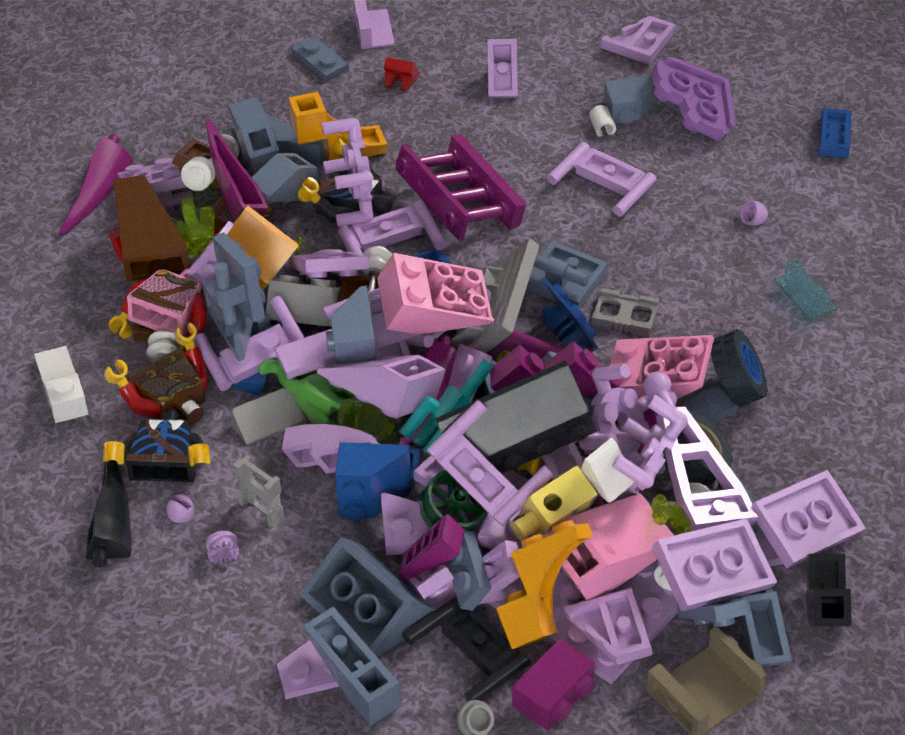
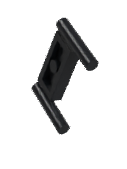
(477, 641)

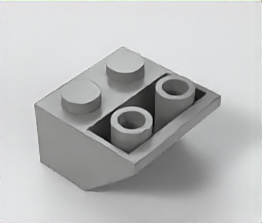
(303, 299)

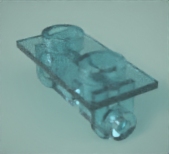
(804, 291)

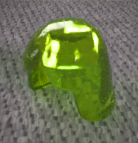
(365, 418)

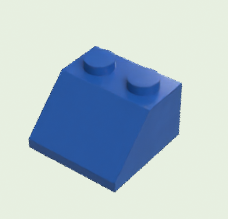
(368, 471)

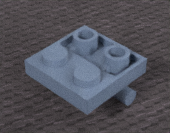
(571, 269)
(237, 281)

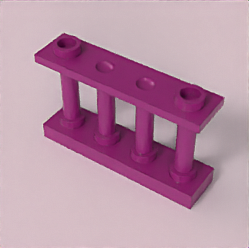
(477, 174)

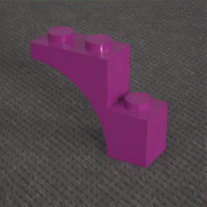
(522, 364)

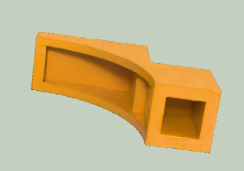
(306, 118)
(530, 611)

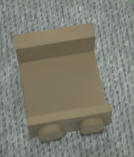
(708, 684)

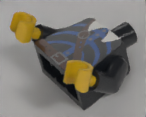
(332, 201)
(160, 450)

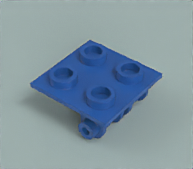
(567, 319)

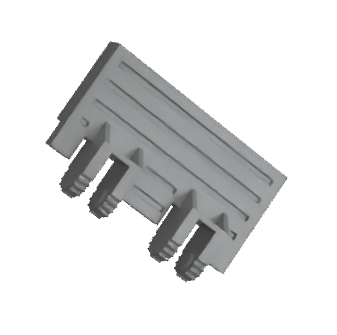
(507, 287)

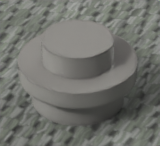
(475, 718)

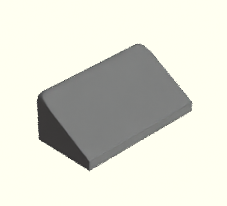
(267, 416)

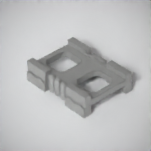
(623, 320)
(250, 488)

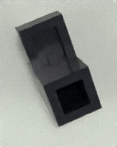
(826, 592)

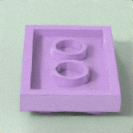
(807, 518)
(714, 564)

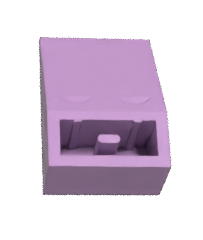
(388, 382)

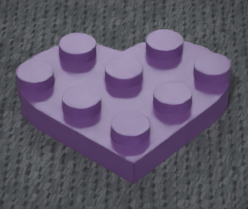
(700, 94)

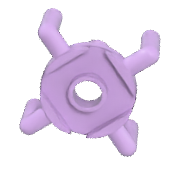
(360, 179)
(614, 405)
(644, 466)

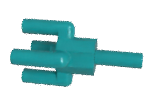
(448, 402)

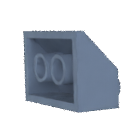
(365, 595)

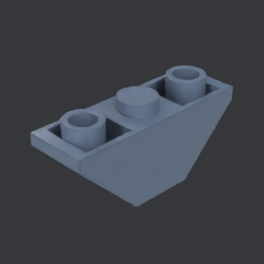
(253, 133)
(283, 177)

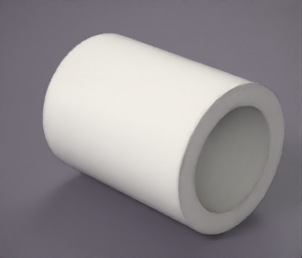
(600, 117)

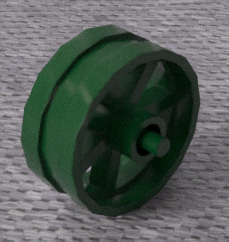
(452, 503)

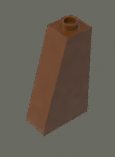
(146, 231)

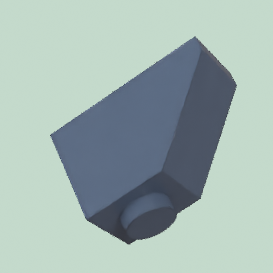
(629, 98)
(353, 330)

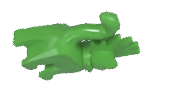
(311, 392)

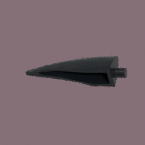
(111, 525)

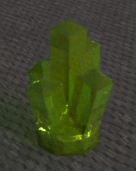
(198, 230)

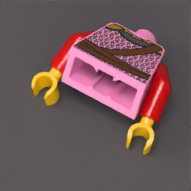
(163, 305)

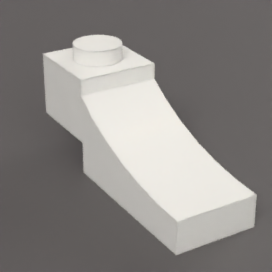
(61, 384)

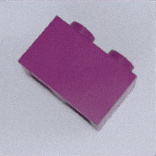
(554, 685)

